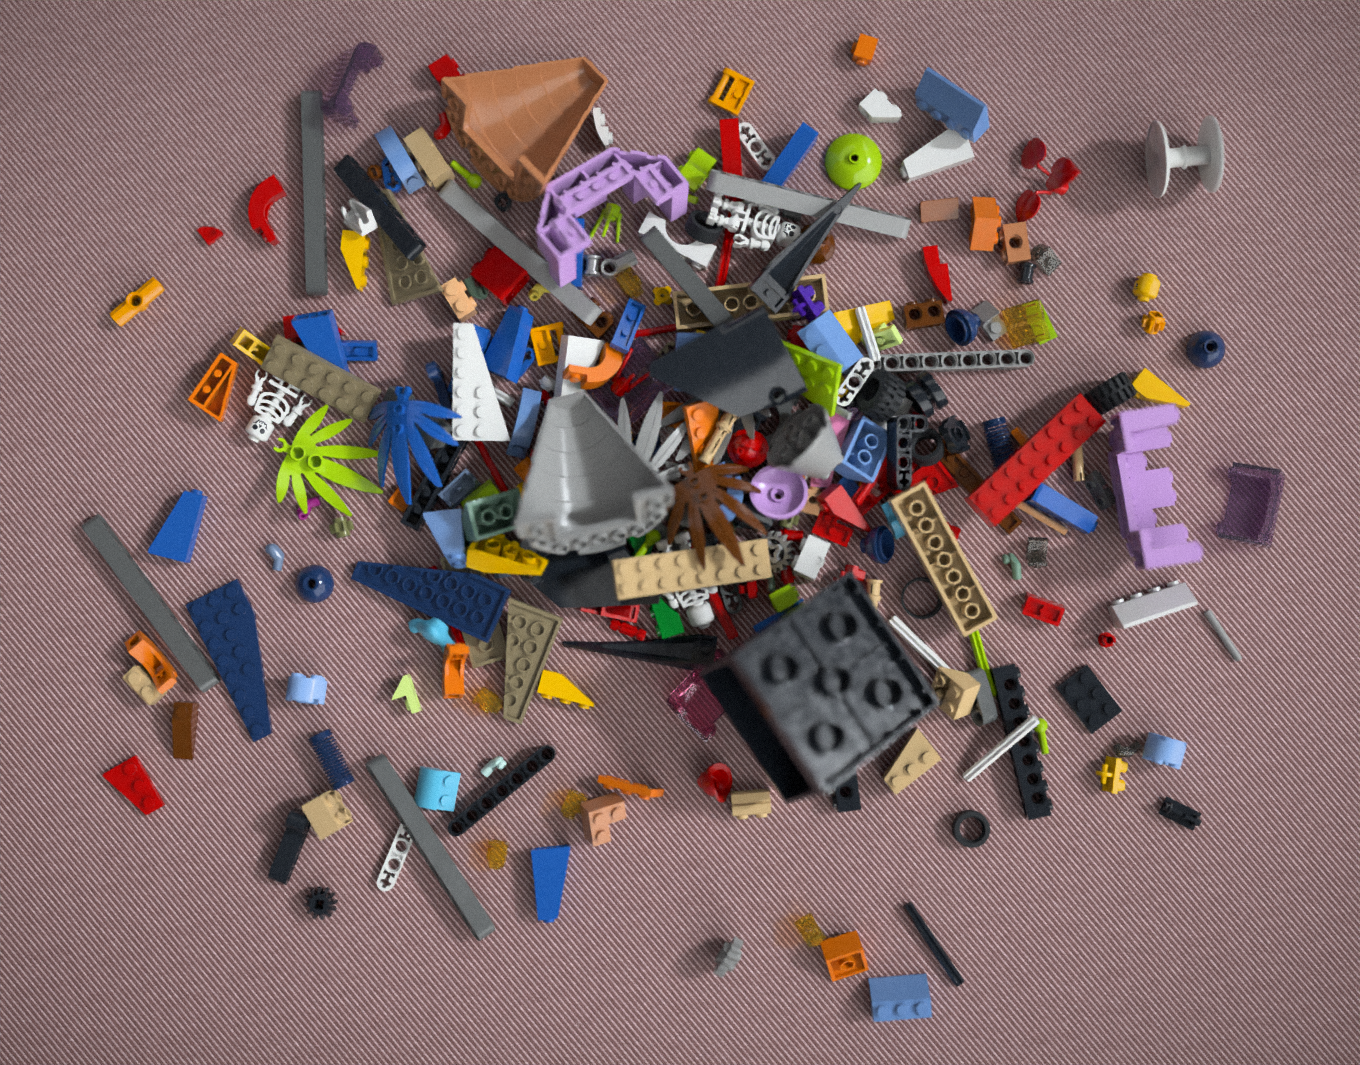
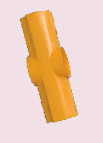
(128, 310)

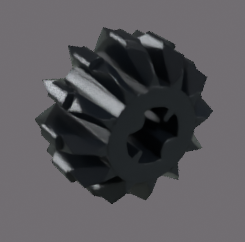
(324, 909)

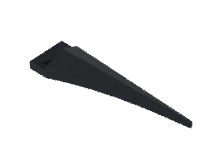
(783, 273)
(680, 652)

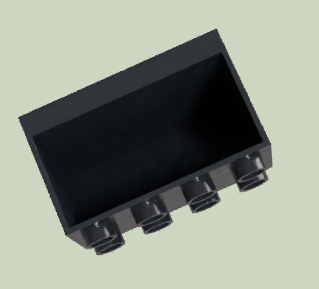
(820, 690)

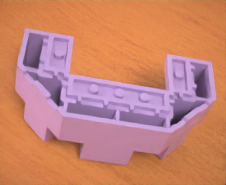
(587, 187)
(1142, 490)

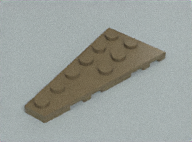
(405, 278)
(529, 642)

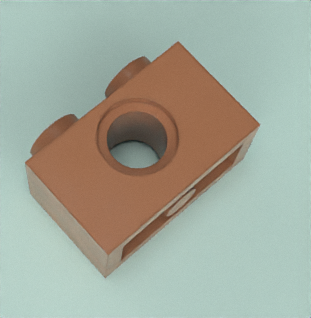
(1018, 233)

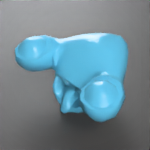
(432, 630)

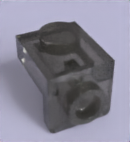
(1045, 258)
(1036, 552)

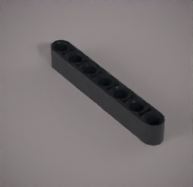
(383, 210)
(493, 793)

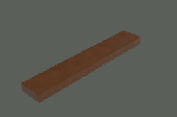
(969, 480)

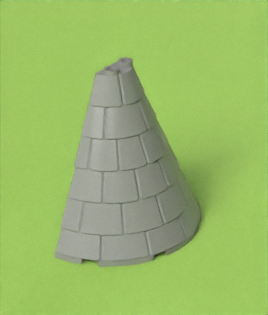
(587, 483)

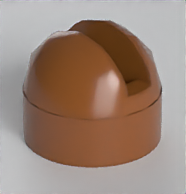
(378, 170)

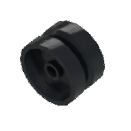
(925, 394)

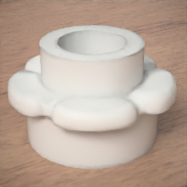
(547, 383)

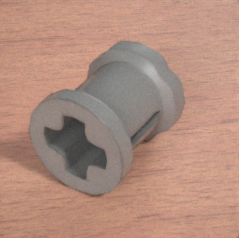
(592, 265)

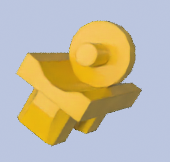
(1110, 774)

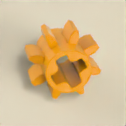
(1153, 322)

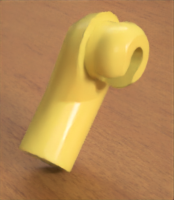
(536, 292)

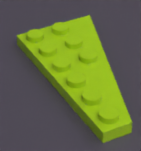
(819, 376)

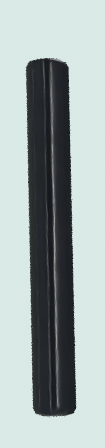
(933, 944)

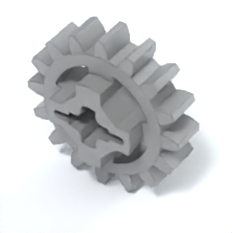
(782, 554)
(728, 957)

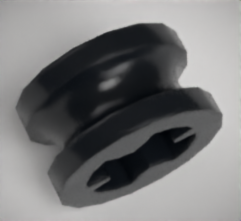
(508, 203)

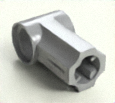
(620, 263)

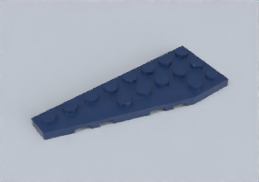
(454, 597)
(231, 637)

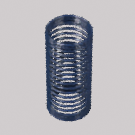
(991, 440)
(330, 761)

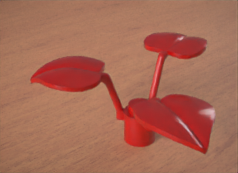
(1061, 174)

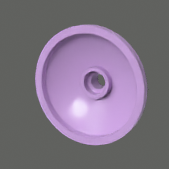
(774, 482)

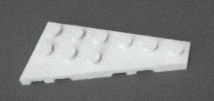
(474, 391)

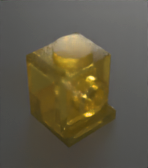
(630, 284)
(488, 701)
(572, 803)
(497, 853)
(807, 923)

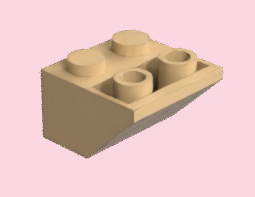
(955, 691)
(327, 813)

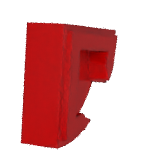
(210, 234)

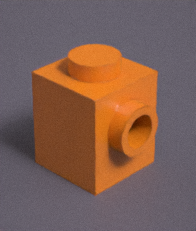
(864, 50)

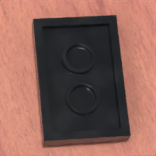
(1088, 699)

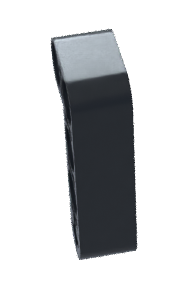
(901, 480)
(290, 846)

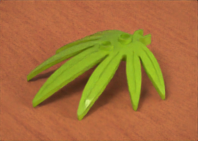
(306, 459)

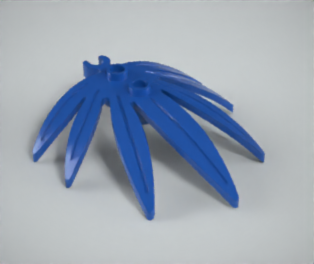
(400, 421)

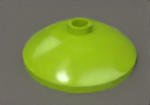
(846, 172)

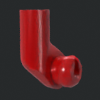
(444, 128)

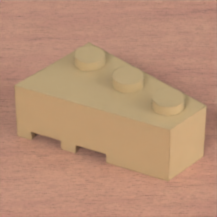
(428, 158)
(910, 762)

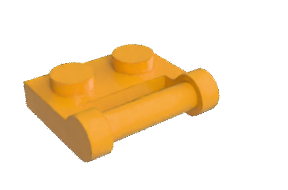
(736, 95)
(543, 343)

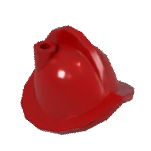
(747, 451)
(716, 781)

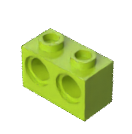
(784, 597)

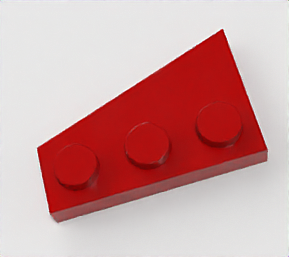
(935, 477)
(135, 785)

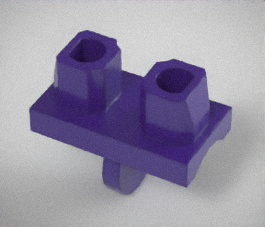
(804, 304)

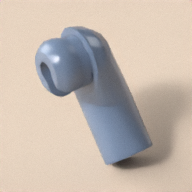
(277, 554)

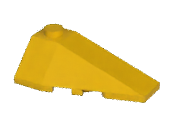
(877, 314)
(502, 556)

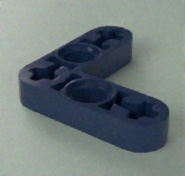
(436, 376)

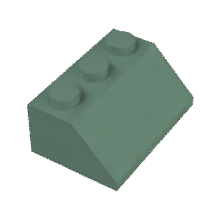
(491, 515)

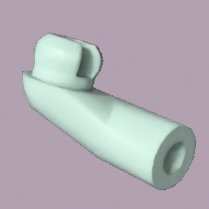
(492, 764)

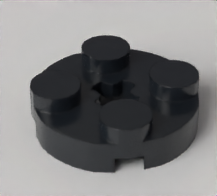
(955, 435)

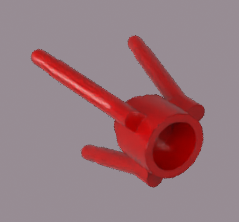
(623, 385)

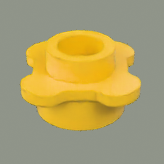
(661, 300)

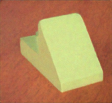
(886, 336)
(407, 689)

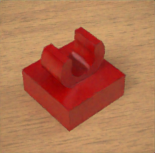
(750, 588)

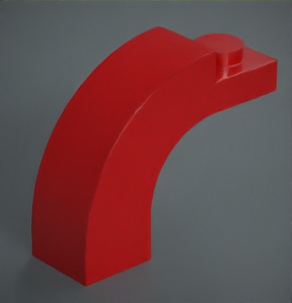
(261, 201)

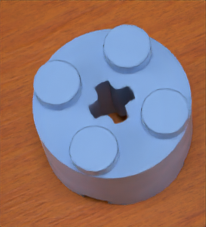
(306, 689)
(1164, 750)

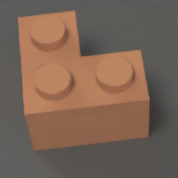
(598, 815)

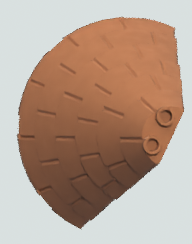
(522, 119)

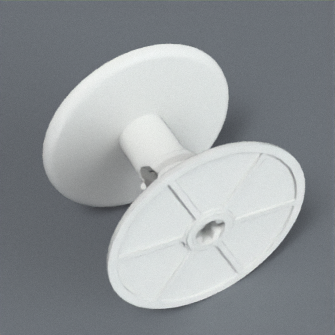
(1207, 155)

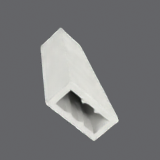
(936, 156)
(577, 352)

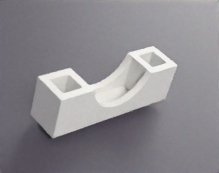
(696, 253)

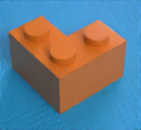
(984, 223)

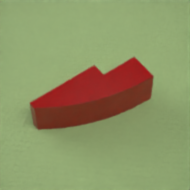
(937, 273)
(625, 613)

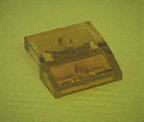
(1025, 323)

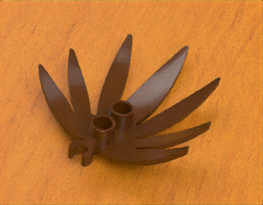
(701, 492)

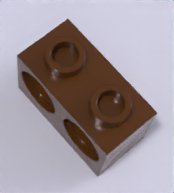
(924, 319)
(593, 329)

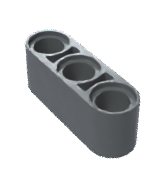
(984, 707)

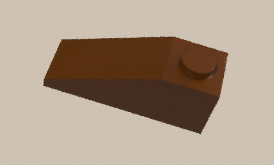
(184, 728)

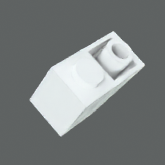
(879, 109)

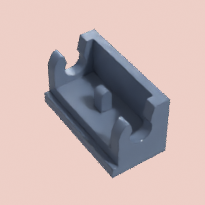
(459, 488)

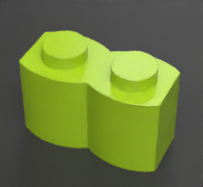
(697, 168)

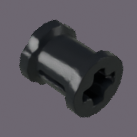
(1026, 273)

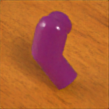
(312, 502)

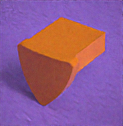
(1019, 435)
(398, 501)

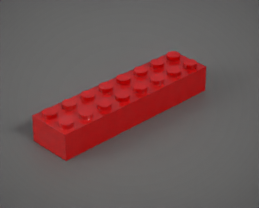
(1034, 460)

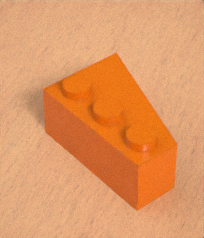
(216, 387)

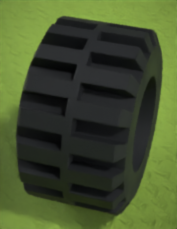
(1111, 393)
(881, 395)

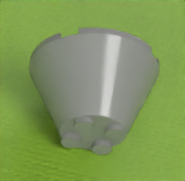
(806, 444)

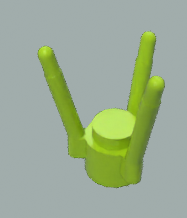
(611, 213)

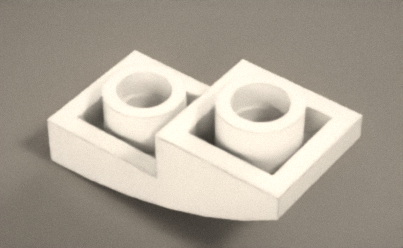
(602, 131)

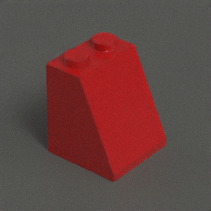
(500, 275)

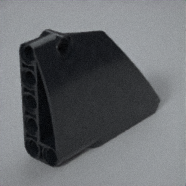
(734, 366)
(582, 579)

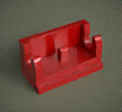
(1042, 609)

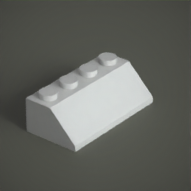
(1151, 605)

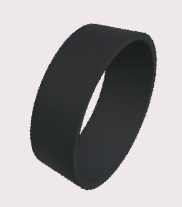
(929, 615)

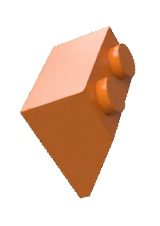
(844, 955)

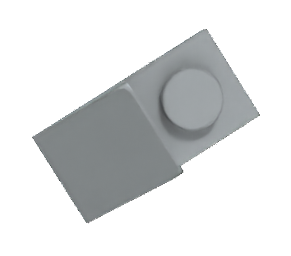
(990, 321)

